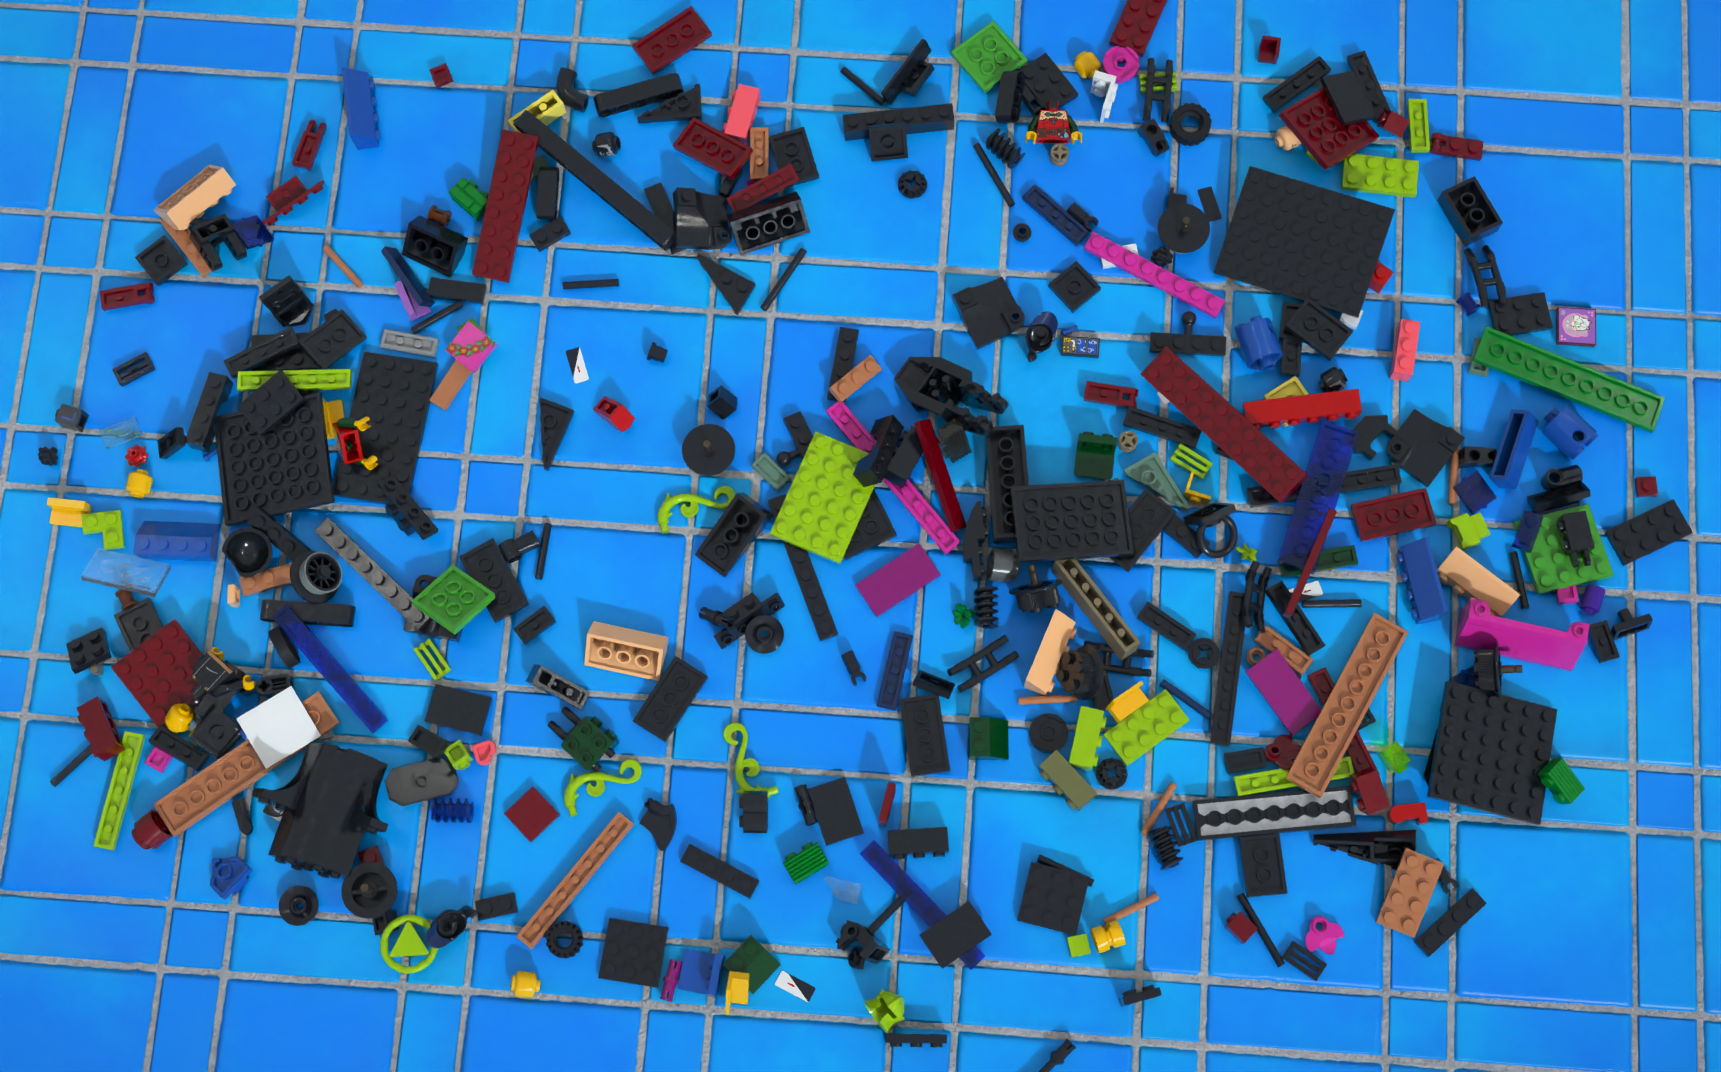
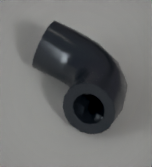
(567, 92)

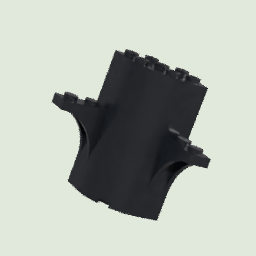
(326, 809)

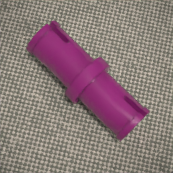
(671, 980)

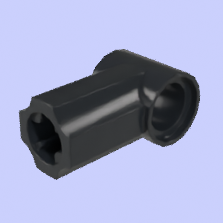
(1562, 477)
(514, 548)

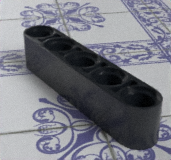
(638, 95)
(312, 613)

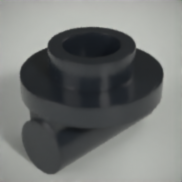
(855, 959)

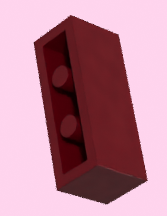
(100, 729)

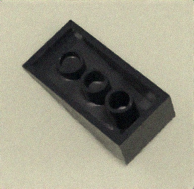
(733, 533)

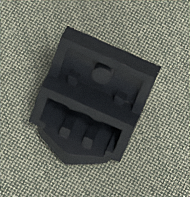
(288, 303)

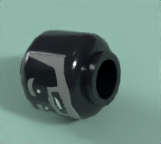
(606, 144)
(1333, 380)

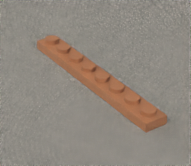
(575, 880)

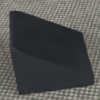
(382, 921)

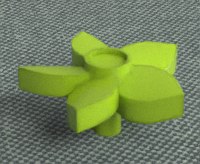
(1247, 553)

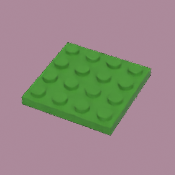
(1551, 566)

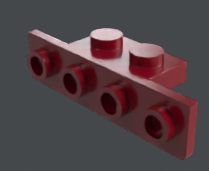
(287, 196)

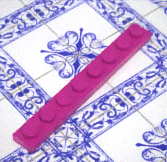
(1154, 275)

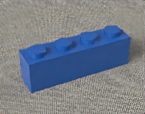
(1513, 449)

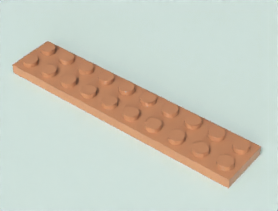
(1346, 705)
(230, 775)

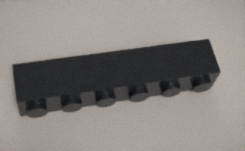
(916, 119)

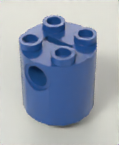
(1258, 343)
(1564, 426)

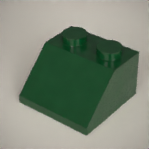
(988, 739)
(753, 959)

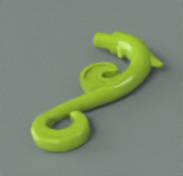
(693, 499)
(740, 763)
(599, 789)

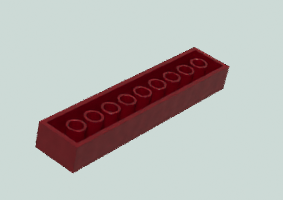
(1224, 425)

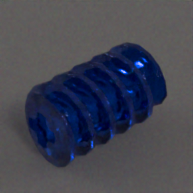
(452, 811)

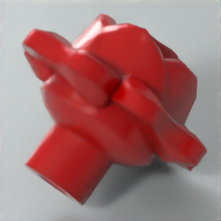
(136, 456)

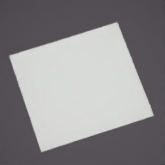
(278, 727)

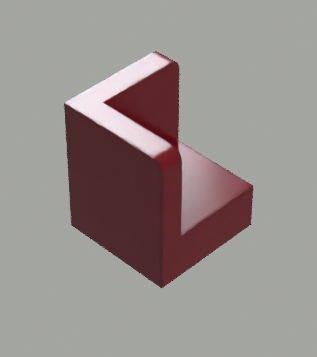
(1269, 49)

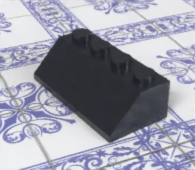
(768, 223)

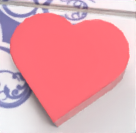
(484, 751)

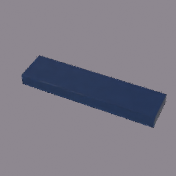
(1055, 215)
(407, 277)
(895, 671)

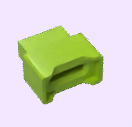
(1468, 530)

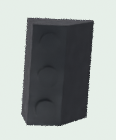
(434, 245)

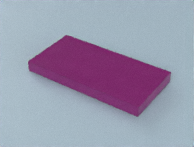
(897, 580)
(1283, 692)

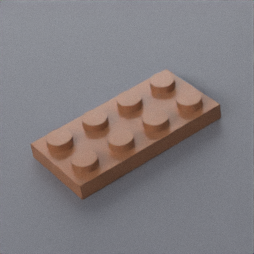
(1409, 892)

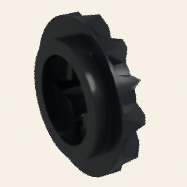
(916, 191)
(1203, 644)
(1114, 782)

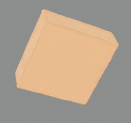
(233, 596)

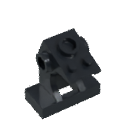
(873, 948)

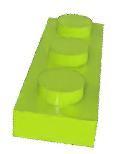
(1418, 126)

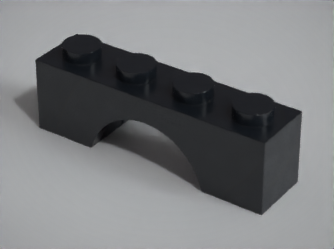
(202, 426)
(873, 467)

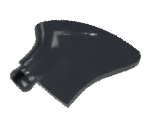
(660, 821)

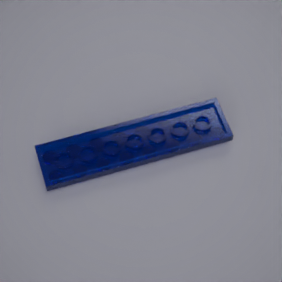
(1318, 492)

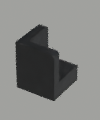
(1174, 198)
(722, 402)

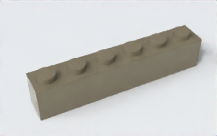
(1096, 607)

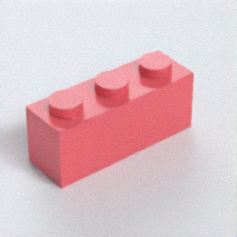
(742, 112)
(1404, 350)

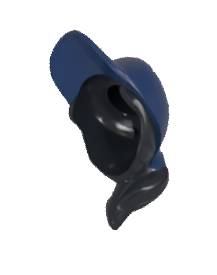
(1041, 334)
(448, 926)

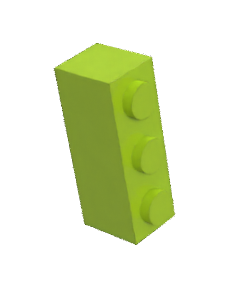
(1087, 738)

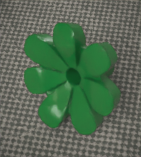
(962, 615)

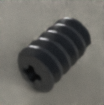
(1004, 149)
(984, 607)
(1166, 847)

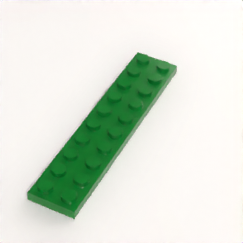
(1569, 379)

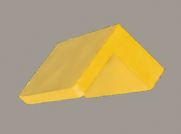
(333, 411)
(67, 512)
(1127, 702)
(737, 989)

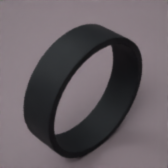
(284, 647)

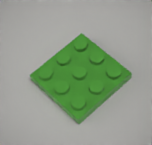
(988, 56)
(453, 599)

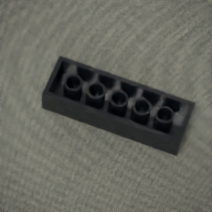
(1005, 469)

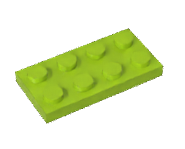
(1380, 175)
(1146, 727)

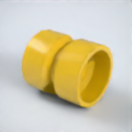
(1107, 936)

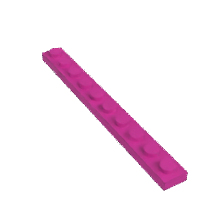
(908, 495)

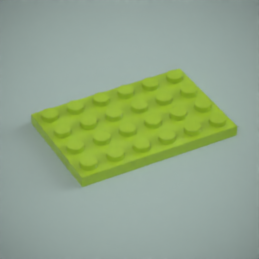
(824, 500)

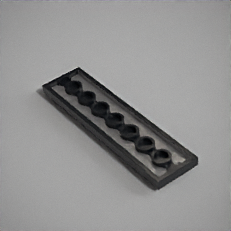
(1273, 813)

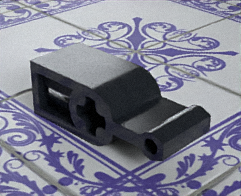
(277, 684)

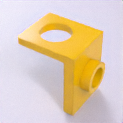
(1195, 497)

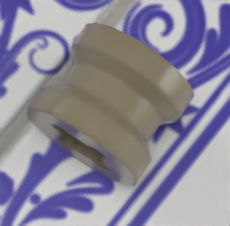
(1059, 150)
(1130, 438)

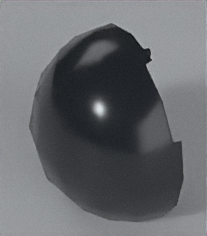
(248, 551)

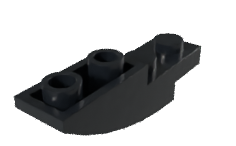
(975, 534)

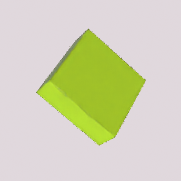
(1078, 945)

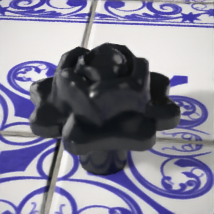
(1162, 256)
(48, 456)

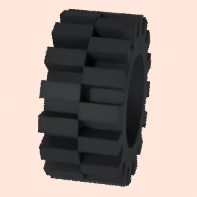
(553, 934)

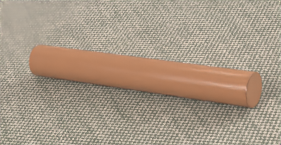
(346, 270)
(1453, 478)
(1047, 699)
(1159, 808)
(1132, 908)

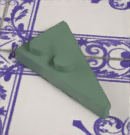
(1154, 476)

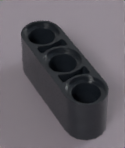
(1010, 97)
(547, 193)

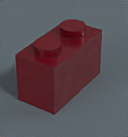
(1369, 791)

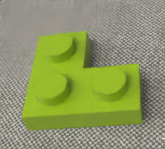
(107, 522)

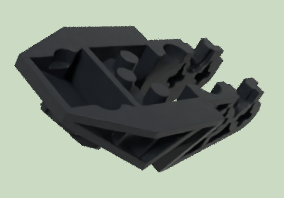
(939, 385)

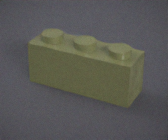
(1066, 781)

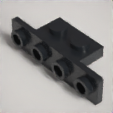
(911, 74)
(405, 510)
(743, 613)

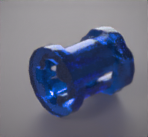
(1468, 304)

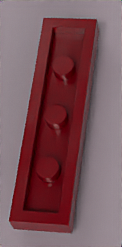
(763, 188)

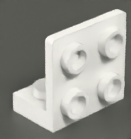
(1104, 86)

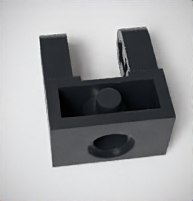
(215, 232)

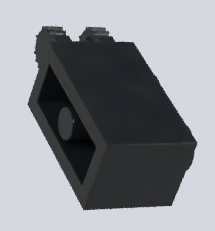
(1576, 537)

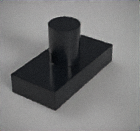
(1630, 625)

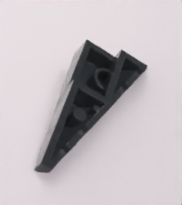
(1373, 847)

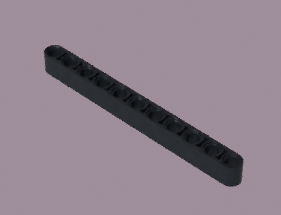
(596, 181)

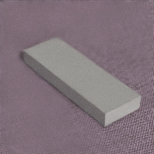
(409, 343)

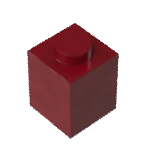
(1392, 123)
(1240, 927)

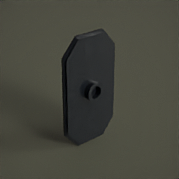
(421, 781)

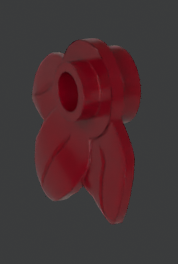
(1285, 751)

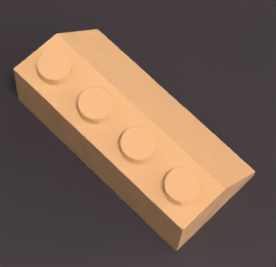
(195, 197)
(1476, 582)
(625, 650)
(1050, 653)

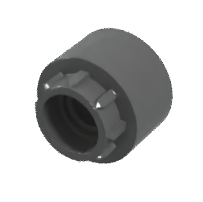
(1002, 566)

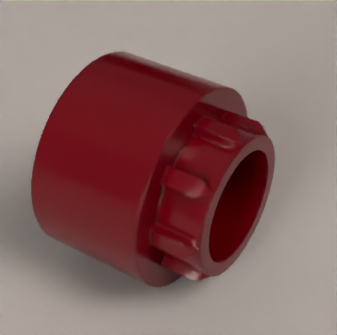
(150, 831)

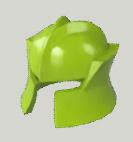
(886, 1009)

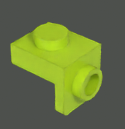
(458, 755)

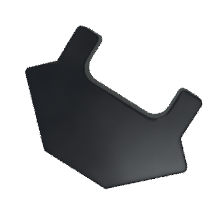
(1369, 430)

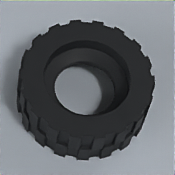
(1190, 110)

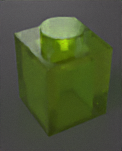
(1394, 758)

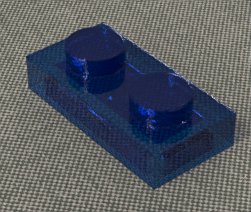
(1527, 531)

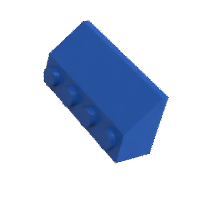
(361, 108)
(177, 541)
(1422, 581)

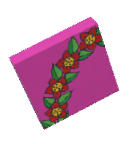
(471, 347)

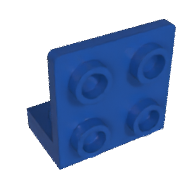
(701, 972)

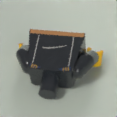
(216, 676)

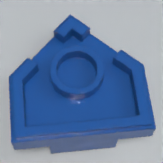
(229, 875)

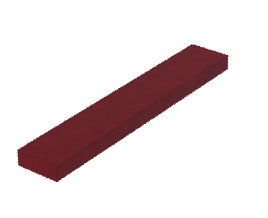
(940, 475)
(1308, 566)
(1322, 686)

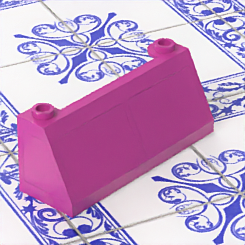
(1520, 639)

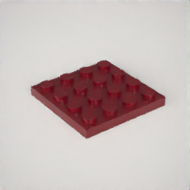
(1321, 132)
(161, 671)

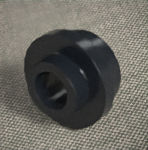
(1022, 237)

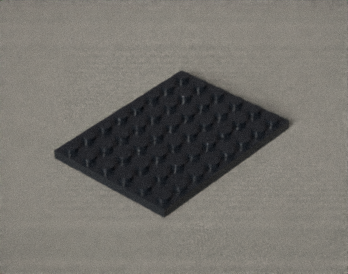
(1304, 241)

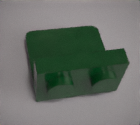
(1095, 456)
(589, 742)

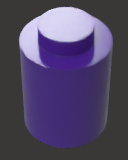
(1592, 599)

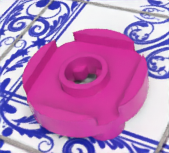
(1121, 54)

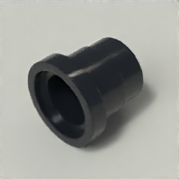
(657, 353)

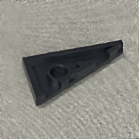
(679, 108)
(732, 286)
(554, 425)

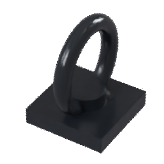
(1211, 516)

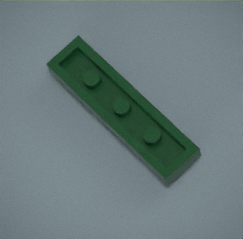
(1329, 560)

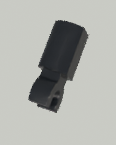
(1082, 216)
(852, 666)
(1445, 880)

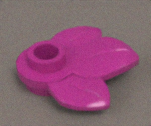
(1323, 938)

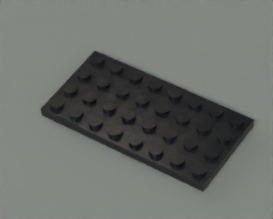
(396, 400)

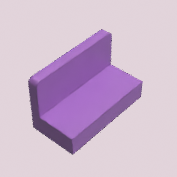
(412, 309)

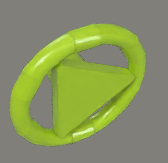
(407, 944)

